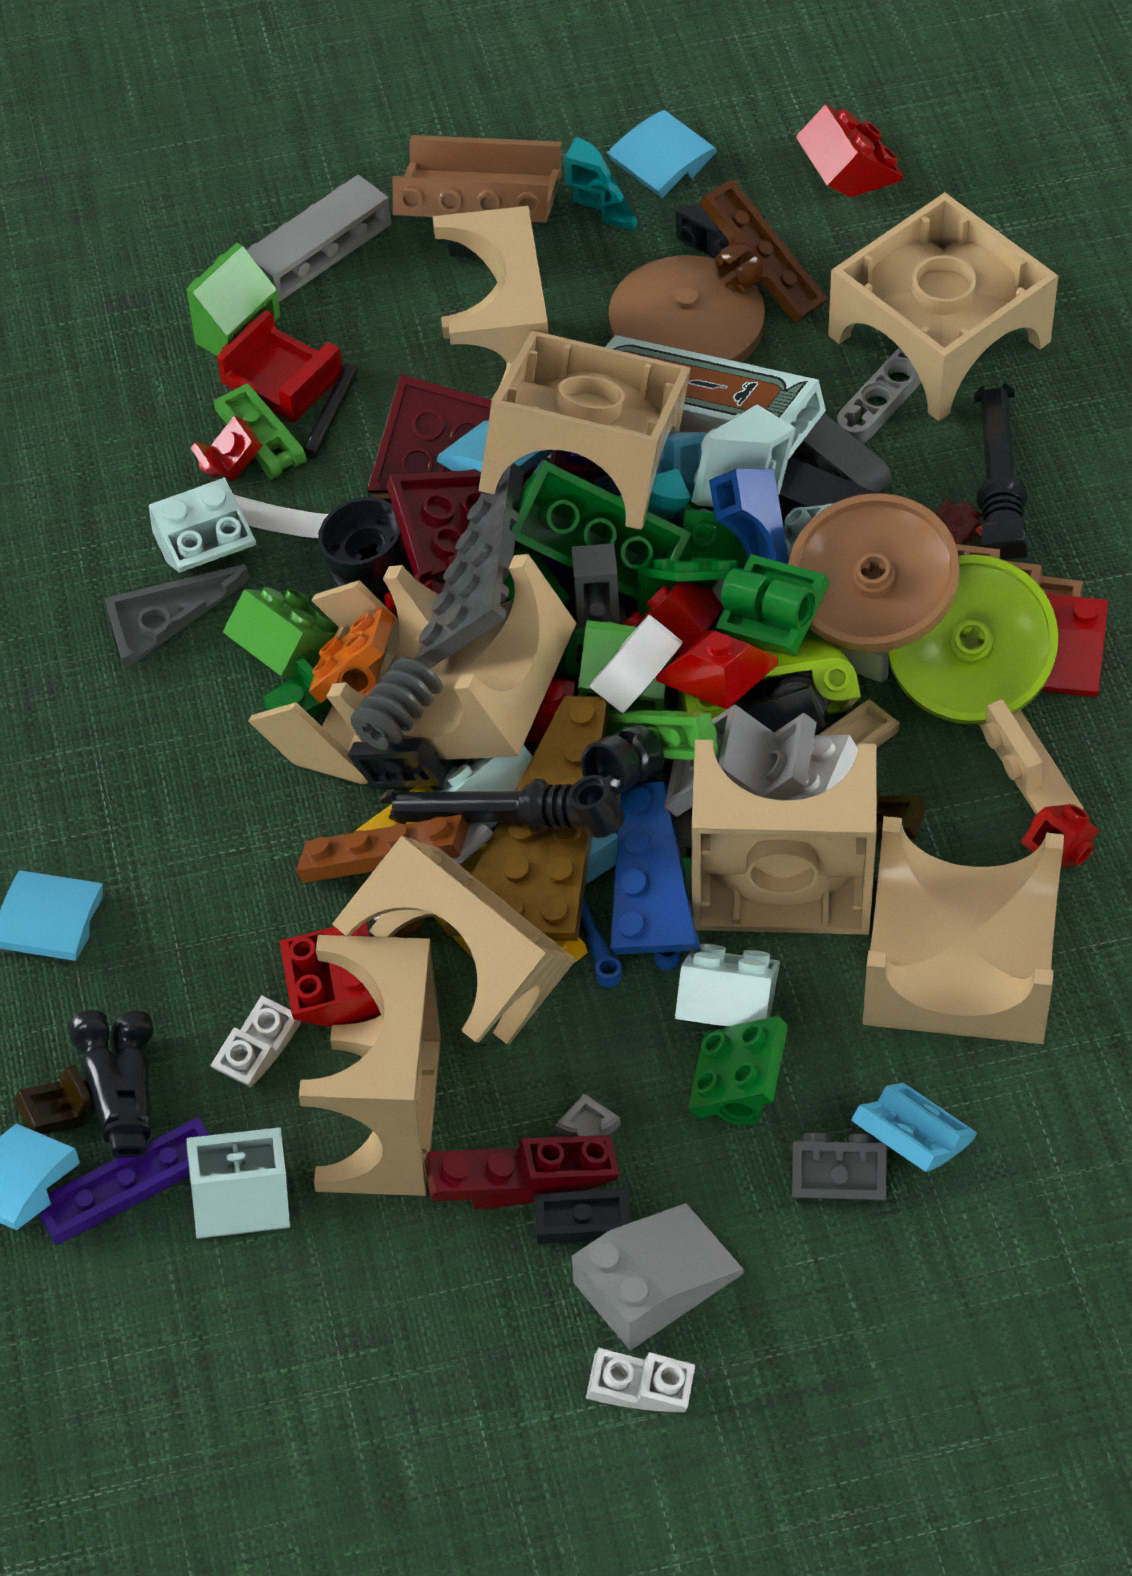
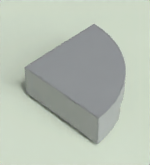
(587, 1119)

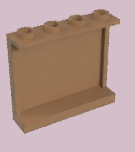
(477, 175)

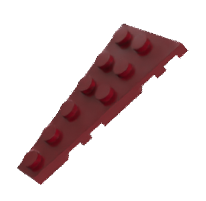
(423, 425)
(435, 510)

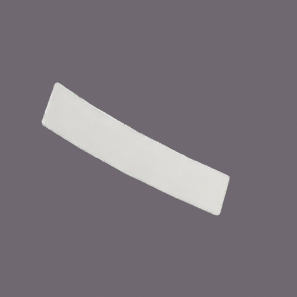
(280, 518)

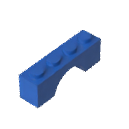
(751, 509)

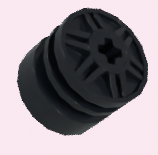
(362, 542)

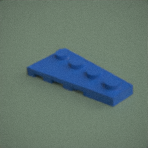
(650, 883)

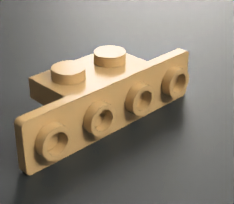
(1026, 758)

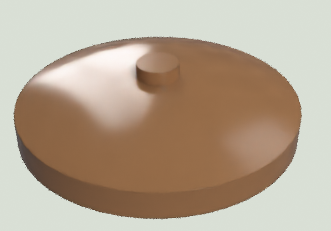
(688, 308)
(886, 567)

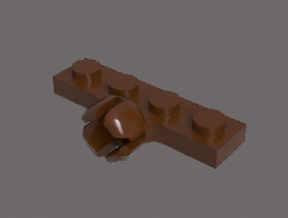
(758, 254)

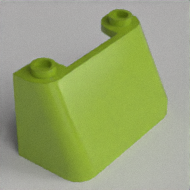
(830, 670)

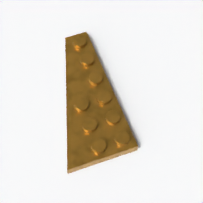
(547, 871)

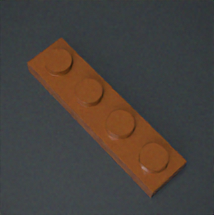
(364, 850)

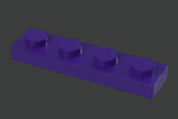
(119, 1184)

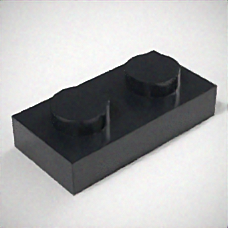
(579, 1214)

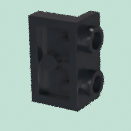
(401, 765)

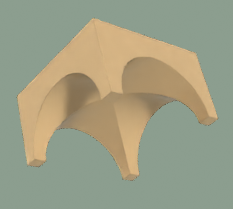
(943, 294)
(517, 302)
(586, 403)
(490, 683)
(783, 861)
(962, 942)
(511, 955)
(395, 1078)

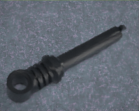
(1001, 494)
(538, 806)

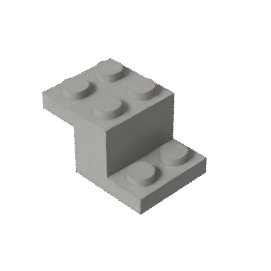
(752, 757)

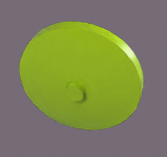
(986, 649)

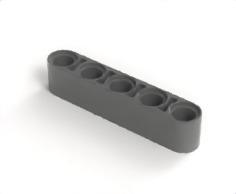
(841, 454)

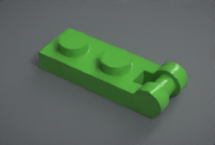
(267, 427)

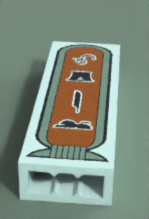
(727, 388)

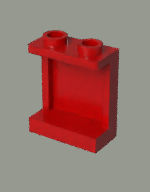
(279, 367)

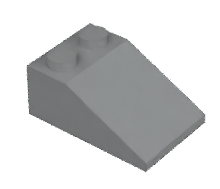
(652, 1272)

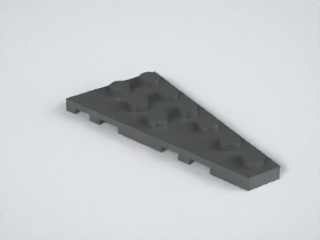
(476, 576)

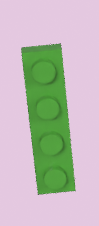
(673, 728)

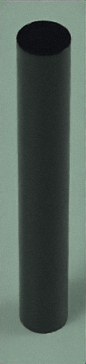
(330, 410)

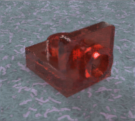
(960, 520)

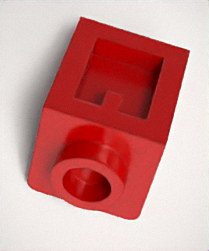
(229, 451)

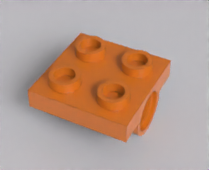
(355, 657)

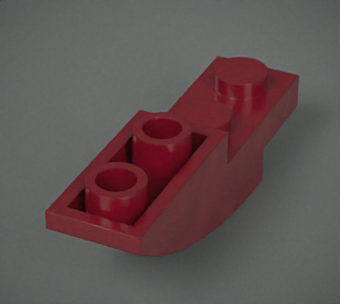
(515, 1174)

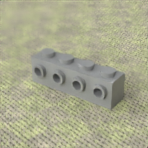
(322, 235)

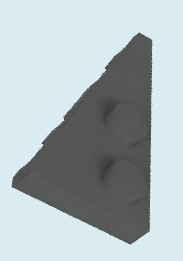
(156, 613)

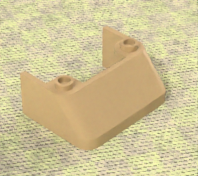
(293, 729)

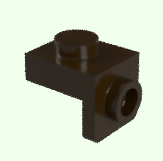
(908, 807)
(55, 1104)

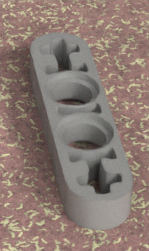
(882, 386)

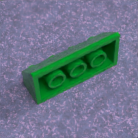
(568, 511)

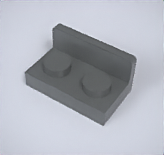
(839, 1168)

